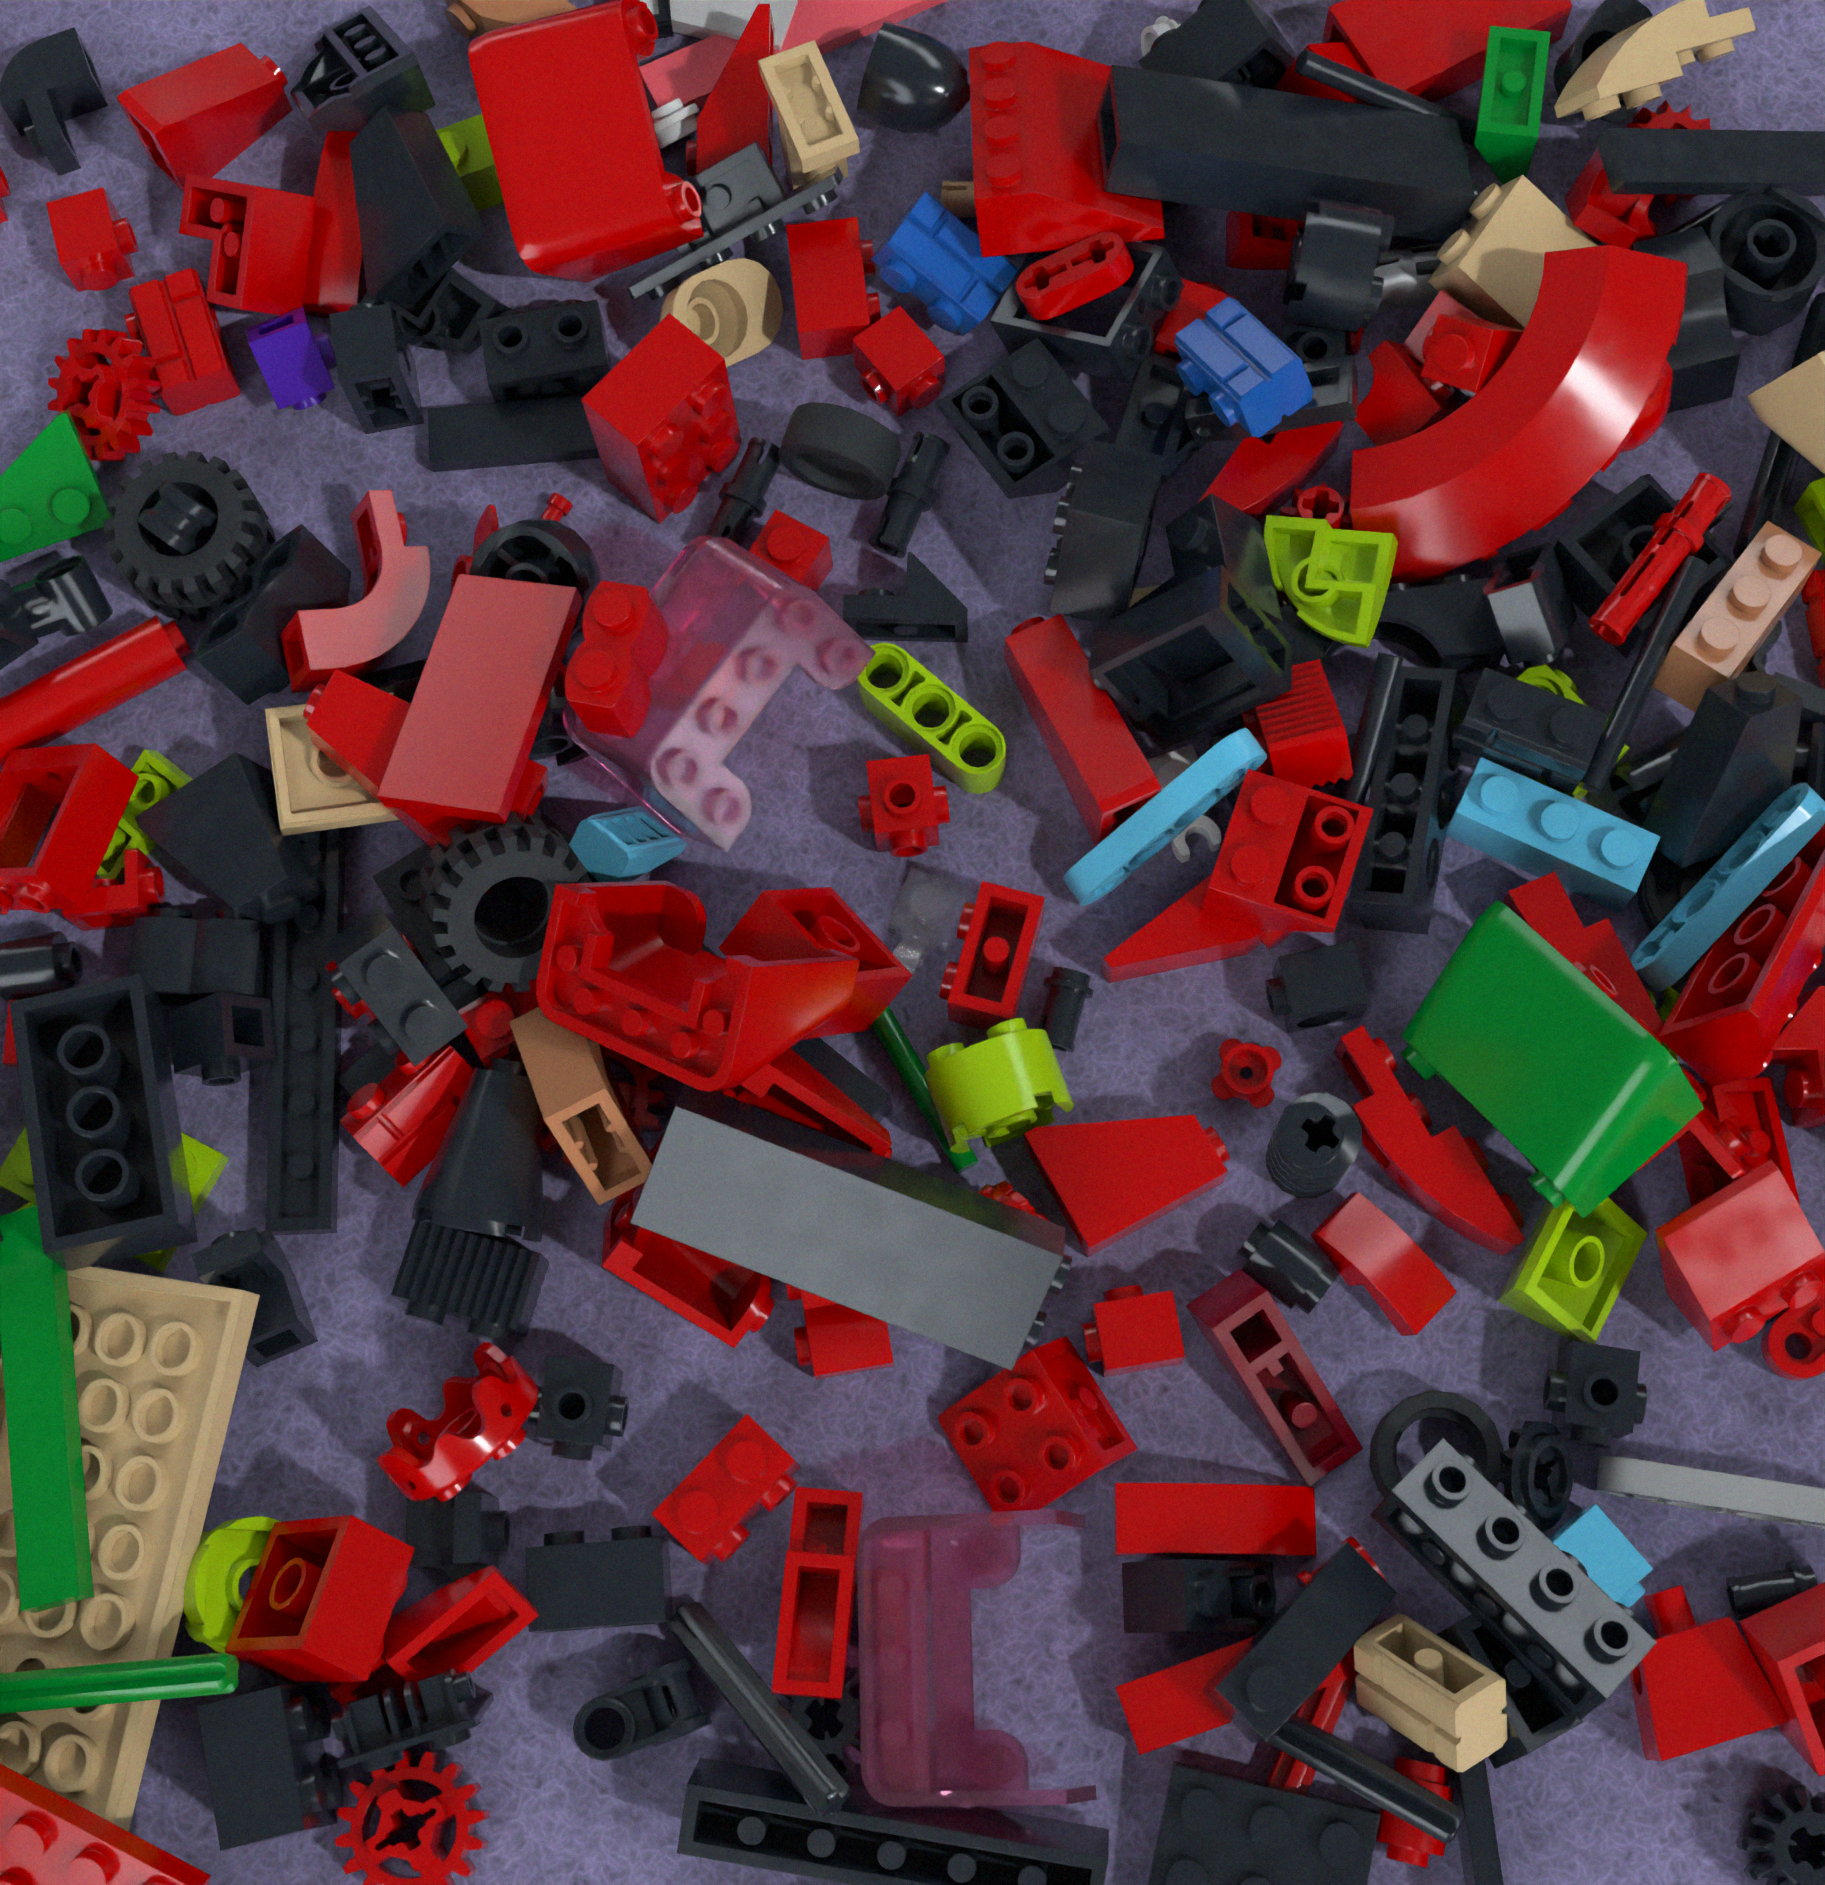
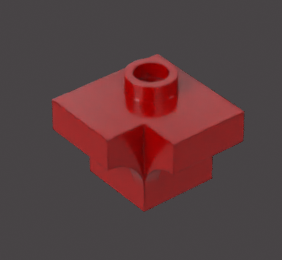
(1608, 216)
(1401, 398)

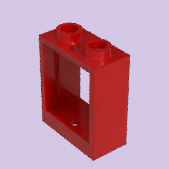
(92, 800)

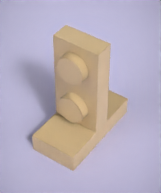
(809, 112)

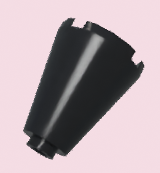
(489, 1159)

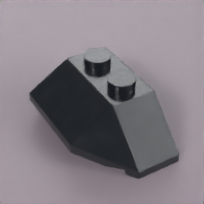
(358, 72)

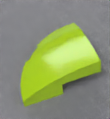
(1331, 575)

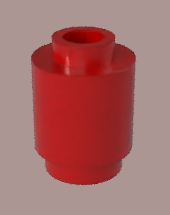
(1403, 1839)

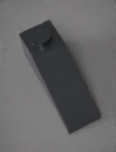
(1300, 1645)

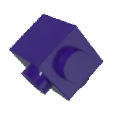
(293, 359)

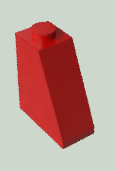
(206, 111)
(1125, 1172)

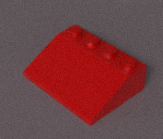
(1042, 155)

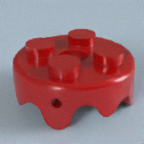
(477, 1422)

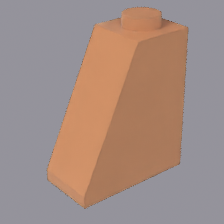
(582, 1106)

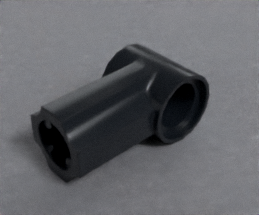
(63, 599)

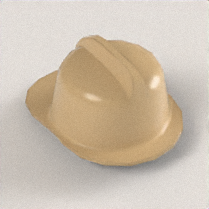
(729, 307)

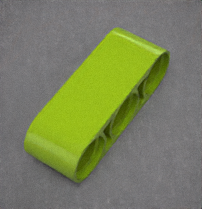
(945, 744)

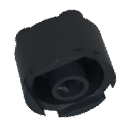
(1770, 257)
(1334, 265)

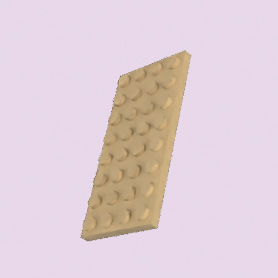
(154, 1411)

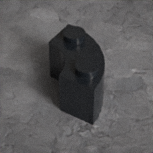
(1705, 349)
(244, 638)

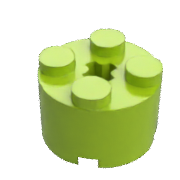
(996, 1085)

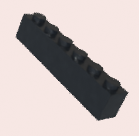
(765, 1823)

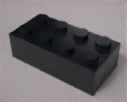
(102, 1123)

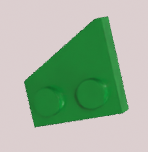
(50, 492)

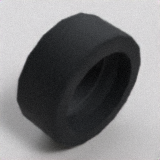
(840, 451)
(1441, 1405)

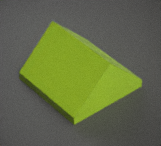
(1574, 1268)

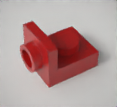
(117, 904)

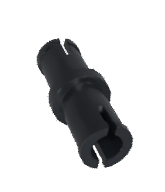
(745, 494)
(909, 494)

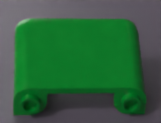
(1548, 1061)

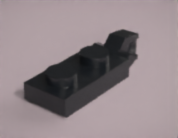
(1333, 400)

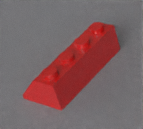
(1753, 975)

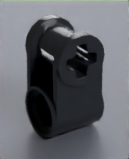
(645, 1712)

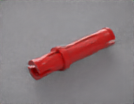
(1675, 537)

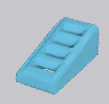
(624, 844)

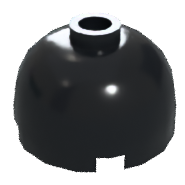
(542, 554)

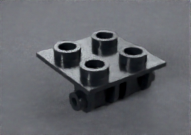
(449, 1717)

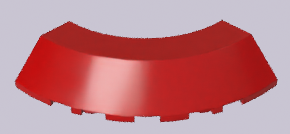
(1537, 425)

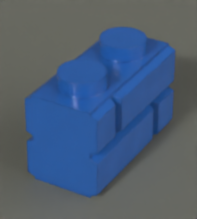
(942, 266)
(1241, 368)

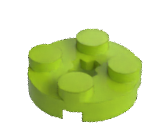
(214, 1576)

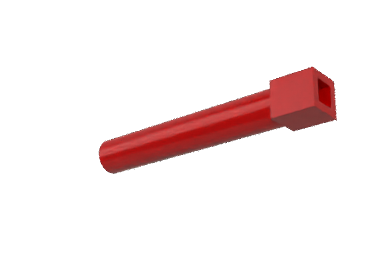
(91, 685)

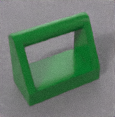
(1511, 99)

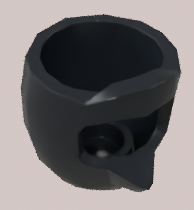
(912, 81)

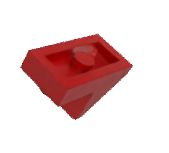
(1802, 1051)

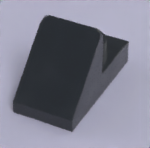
(923, 615)

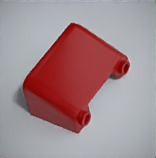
(580, 141)
(633, 976)
(701, 1286)

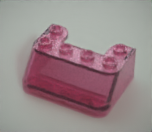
(729, 648)

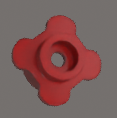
(1259, 1060)

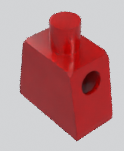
(1697, 1682)

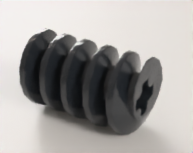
(1321, 1120)

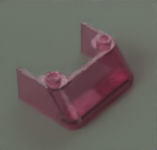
(920, 1666)

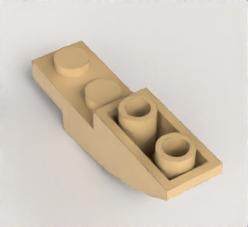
(1649, 55)

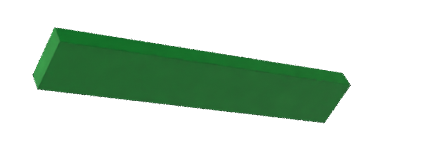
(42, 1421)

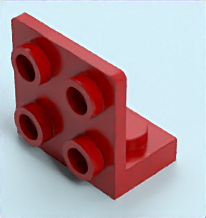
(1036, 1429)

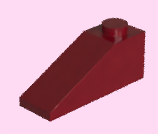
(1274, 1375)

